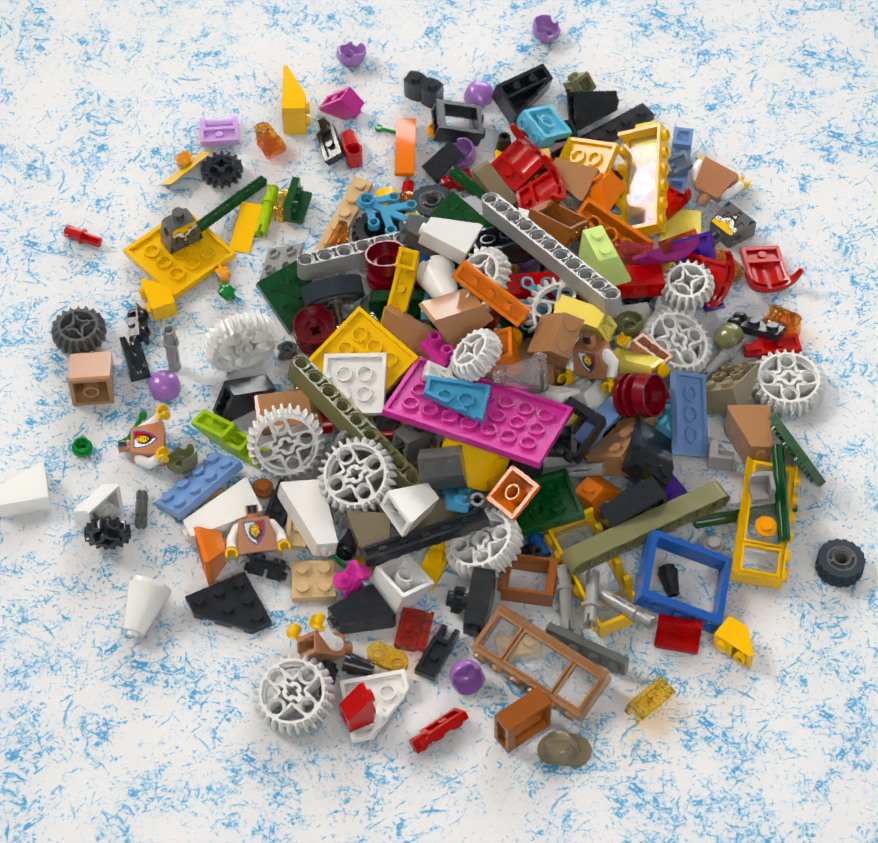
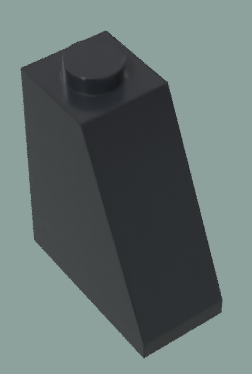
(590, 106)
(237, 396)
(479, 601)
(361, 612)

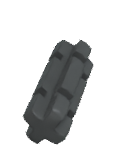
(141, 509)

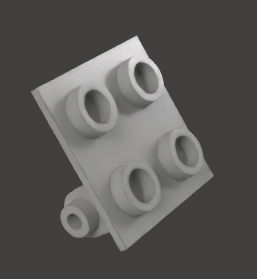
(279, 258)

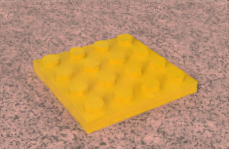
(183, 268)
(365, 335)

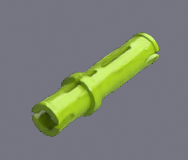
(266, 210)

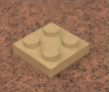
(313, 581)

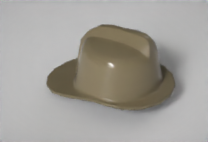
(564, 749)

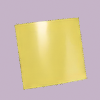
(682, 222)

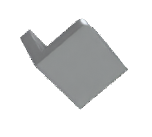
(720, 459)
(761, 487)

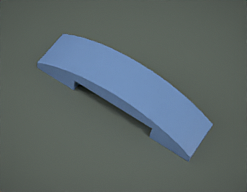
(681, 141)
(609, 412)

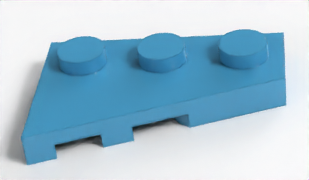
(460, 396)
(458, 498)

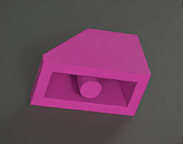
(342, 104)

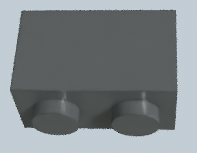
(442, 467)

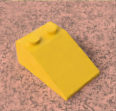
(294, 105)
(482, 467)

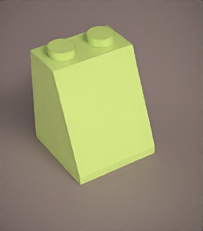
(602, 256)

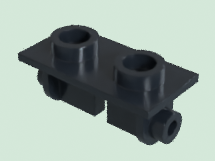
(138, 319)
(259, 563)

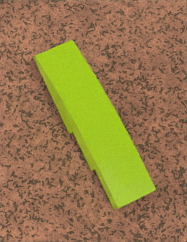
(224, 434)

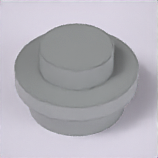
(714, 543)

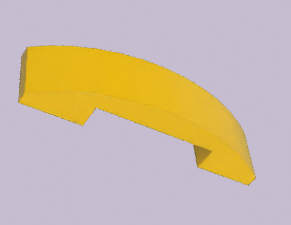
(404, 279)

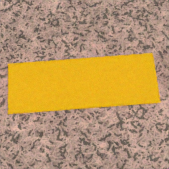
(183, 170)
(245, 227)

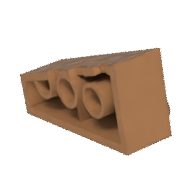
(407, 329)
(614, 446)

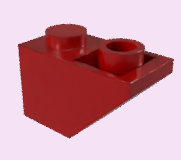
(358, 708)

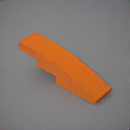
(405, 147)

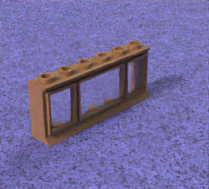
(540, 661)

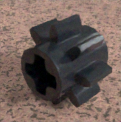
(457, 599)

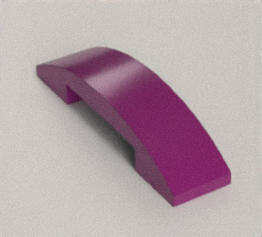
(655, 256)

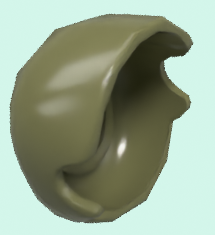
(629, 323)
(728, 335)
(183, 460)

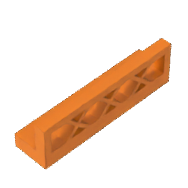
(491, 293)

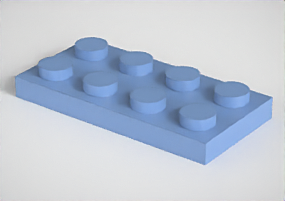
(689, 414)
(198, 485)

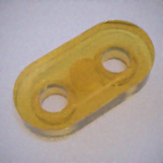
(277, 211)
(389, 656)

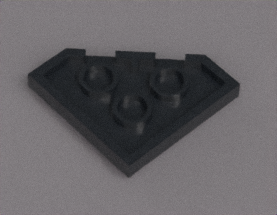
(230, 605)

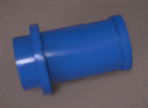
(538, 539)

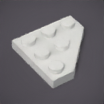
(359, 378)
(389, 692)

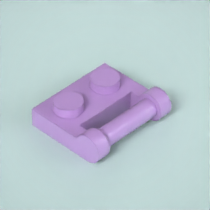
(219, 132)

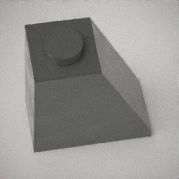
(410, 234)

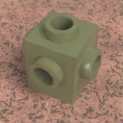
(579, 82)

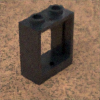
(445, 132)
(590, 416)

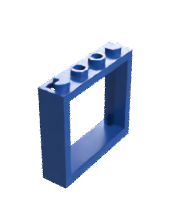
(667, 606)

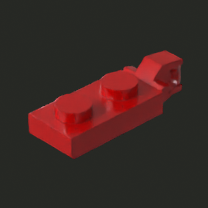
(763, 346)
(436, 730)

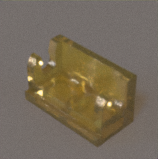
(650, 699)

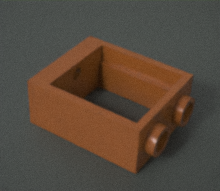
(559, 221)
(532, 564)
(523, 719)

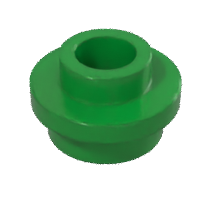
(226, 292)
(79, 443)

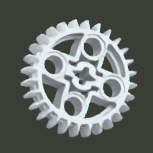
(537, 301)
(240, 341)
(680, 343)
(789, 383)
(278, 446)
(348, 473)
(486, 548)
(295, 703)

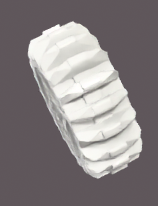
(493, 263)
(694, 277)
(476, 355)

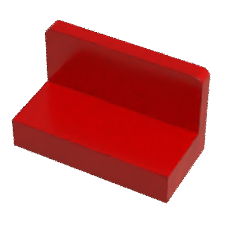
(678, 634)

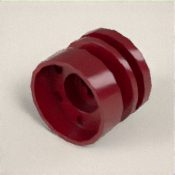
(380, 264)
(309, 322)
(639, 395)

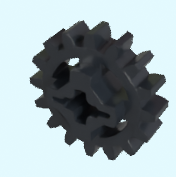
(221, 169)
(107, 532)

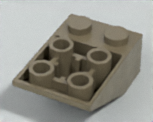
(731, 386)

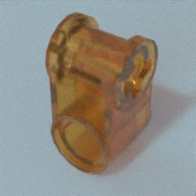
(269, 140)
(784, 317)

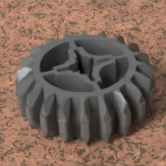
(87, 322)

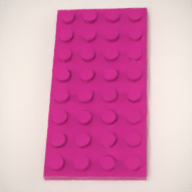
(513, 426)

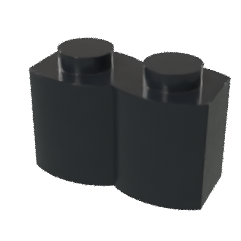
(422, 88)

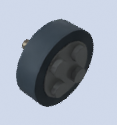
(334, 292)

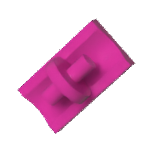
(437, 349)
(351, 579)

